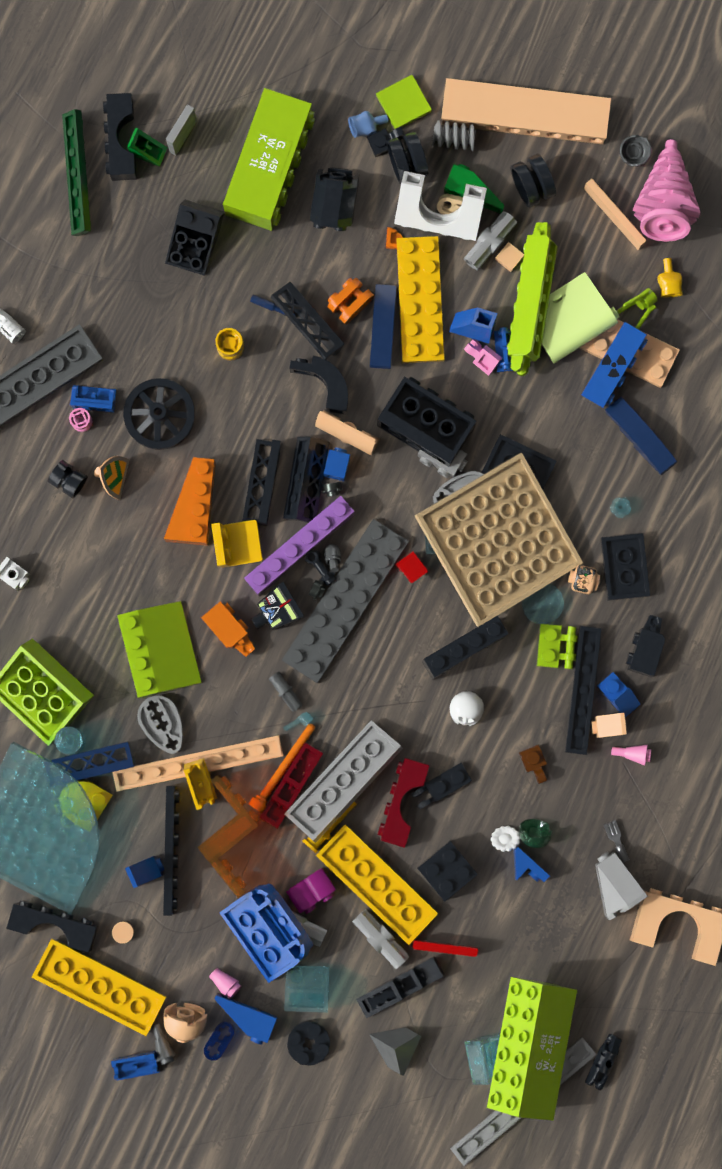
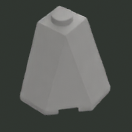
(617, 886)

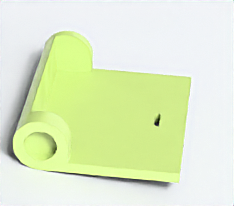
(575, 317)

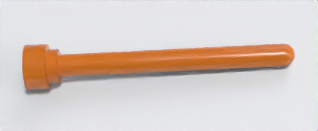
(259, 801)

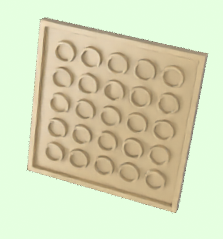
(498, 539)

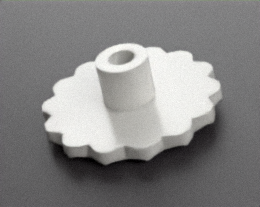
(505, 838)

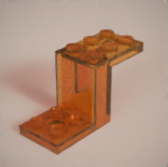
(229, 835)

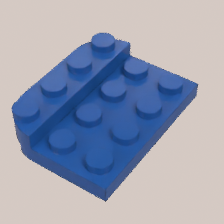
(268, 931)

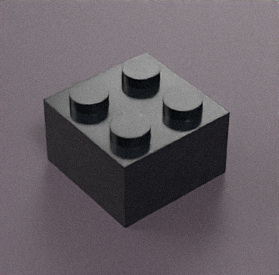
(447, 871)

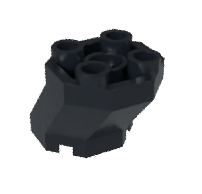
(334, 199)

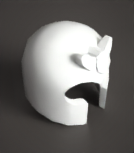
(466, 708)

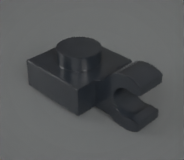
(378, 140)

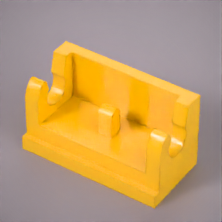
(200, 783)

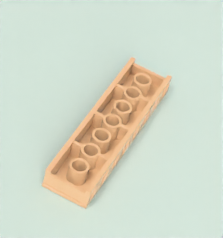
(526, 109)

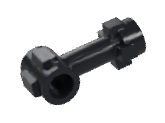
(314, 558)

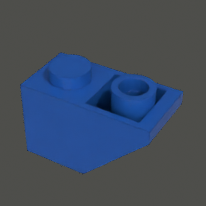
(475, 324)

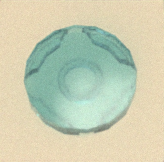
(543, 605)

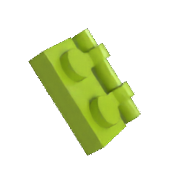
(549, 646)

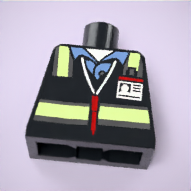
(277, 609)

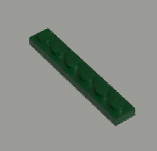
(76, 172)

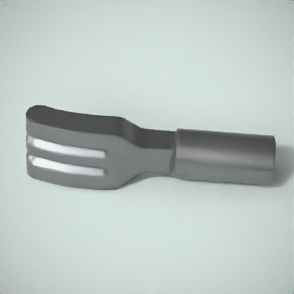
(614, 834)

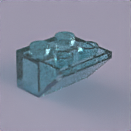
(307, 989)
(482, 1057)

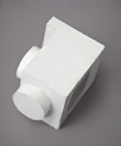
(19, 580)

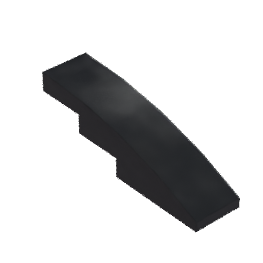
(400, 987)

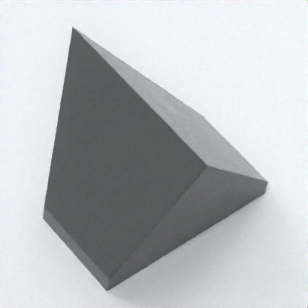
(396, 1047)

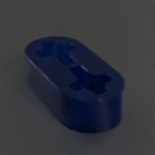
(223, 1043)

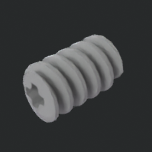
(454, 135)

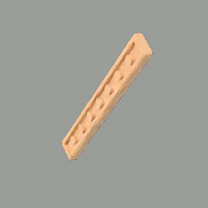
(215, 759)

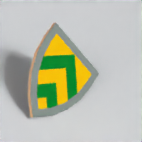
(113, 475)

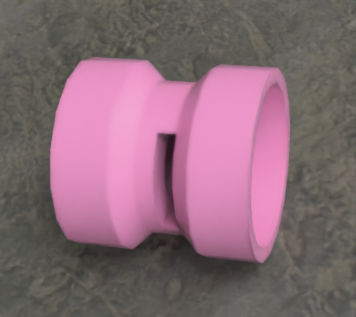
(80, 423)

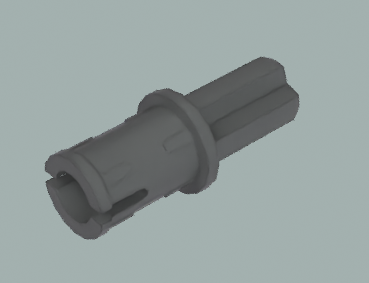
(285, 691)

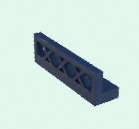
(99, 769)

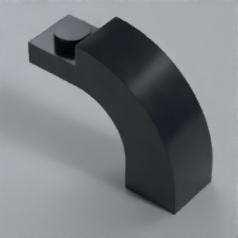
(331, 377)

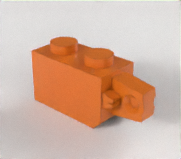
(228, 629)

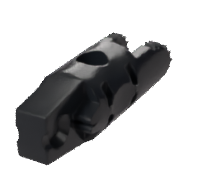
(604, 1062)

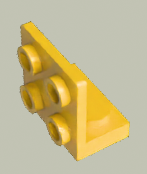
(237, 543)

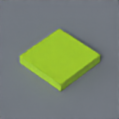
(403, 102)

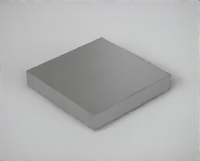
(181, 129)

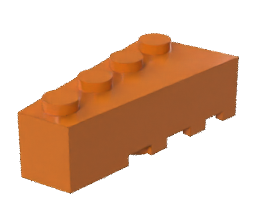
(193, 509)

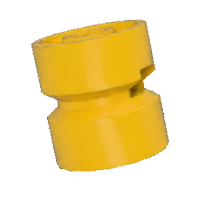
(229, 344)

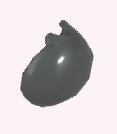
(635, 150)

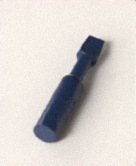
(266, 304)

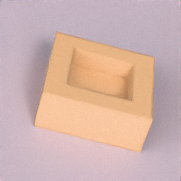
(509, 257)

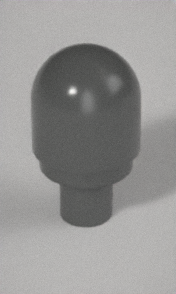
(332, 556)

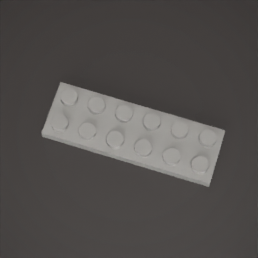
(343, 781)

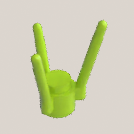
(644, 301)

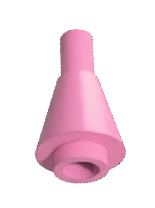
(638, 754)

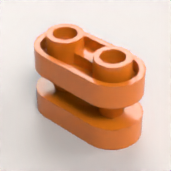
(338, 300)

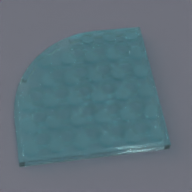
(45, 829)

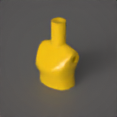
(670, 281)

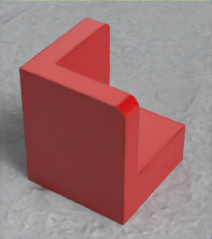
(412, 567)

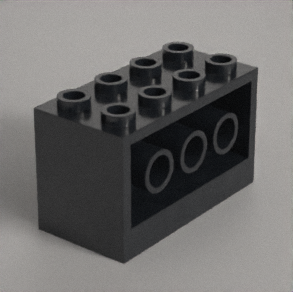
(415, 431)

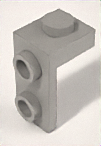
(458, 463)

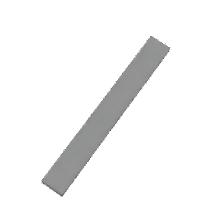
(499, 1122)

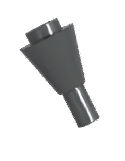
(164, 1050)

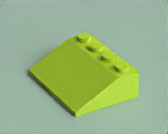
(159, 649)
(41, 691)

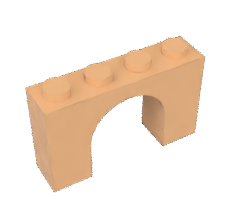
(656, 907)

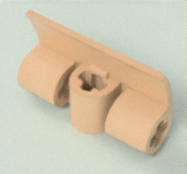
(346, 432)

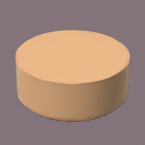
(123, 932)

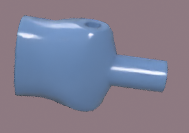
(365, 123)

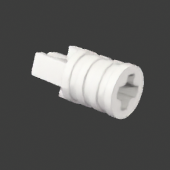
(10, 328)

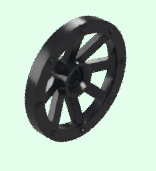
(139, 390)

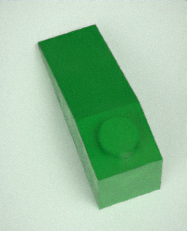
(457, 181)

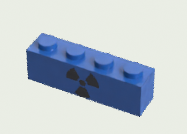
(613, 365)

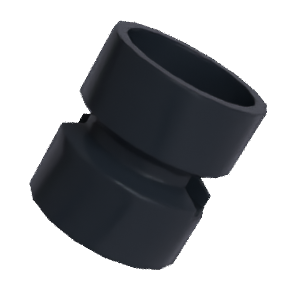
(65, 477)

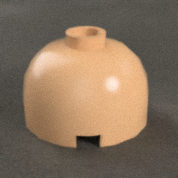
(184, 1022)

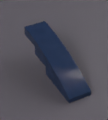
(383, 326)
(641, 436)

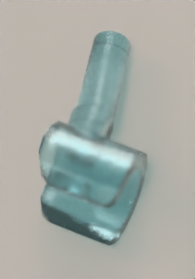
(305, 718)

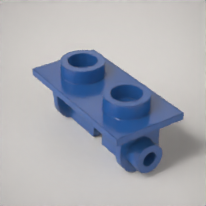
(502, 338)

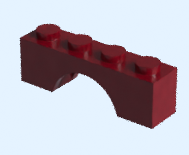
(395, 828)

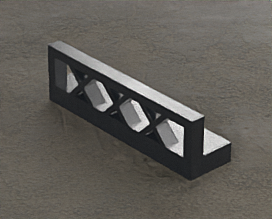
(309, 318)
(302, 478)
(269, 481)

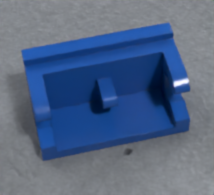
(93, 398)
(135, 1065)

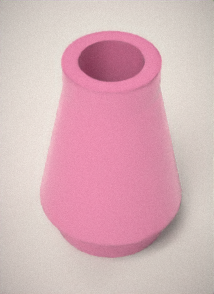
(226, 984)

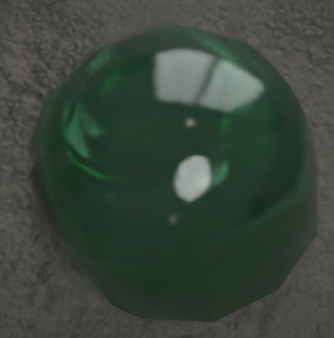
(535, 833)

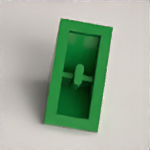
(146, 148)

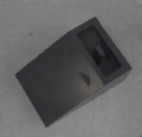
(194, 237)

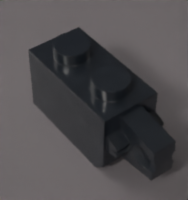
(647, 648)

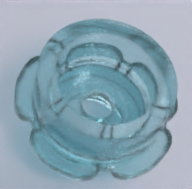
(620, 513)

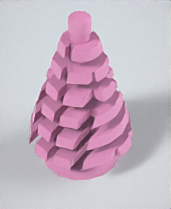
(667, 200)

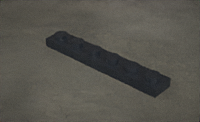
(583, 690)
(171, 860)

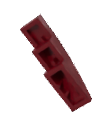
(291, 785)

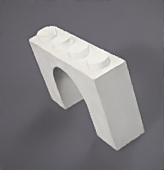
(414, 214)

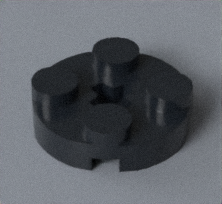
(302, 1054)

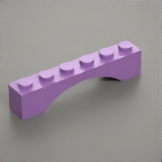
(300, 544)

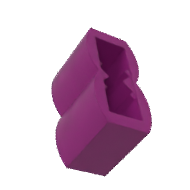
(311, 890)

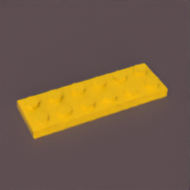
(420, 299)
(376, 884)
(99, 987)

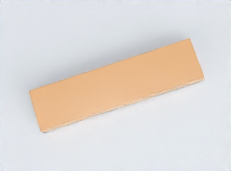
(615, 214)

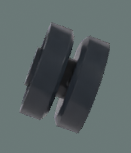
(407, 157)
(533, 180)

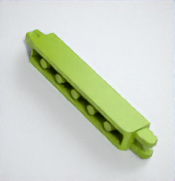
(532, 298)

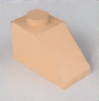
(609, 725)

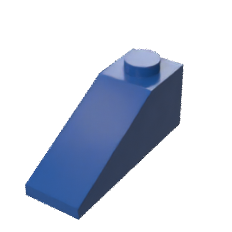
(145, 871)
(251, 1020)

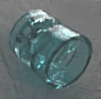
(70, 740)

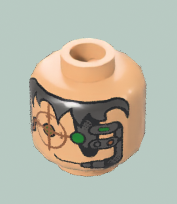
(584, 579)

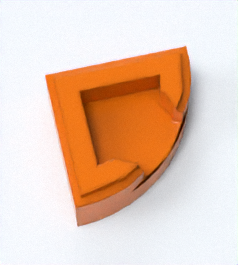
(392, 235)

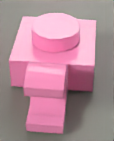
(485, 358)

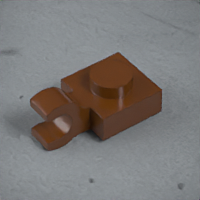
(533, 761)

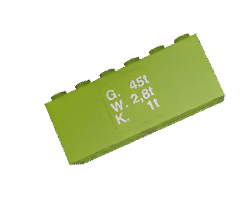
(269, 159)
(532, 1049)

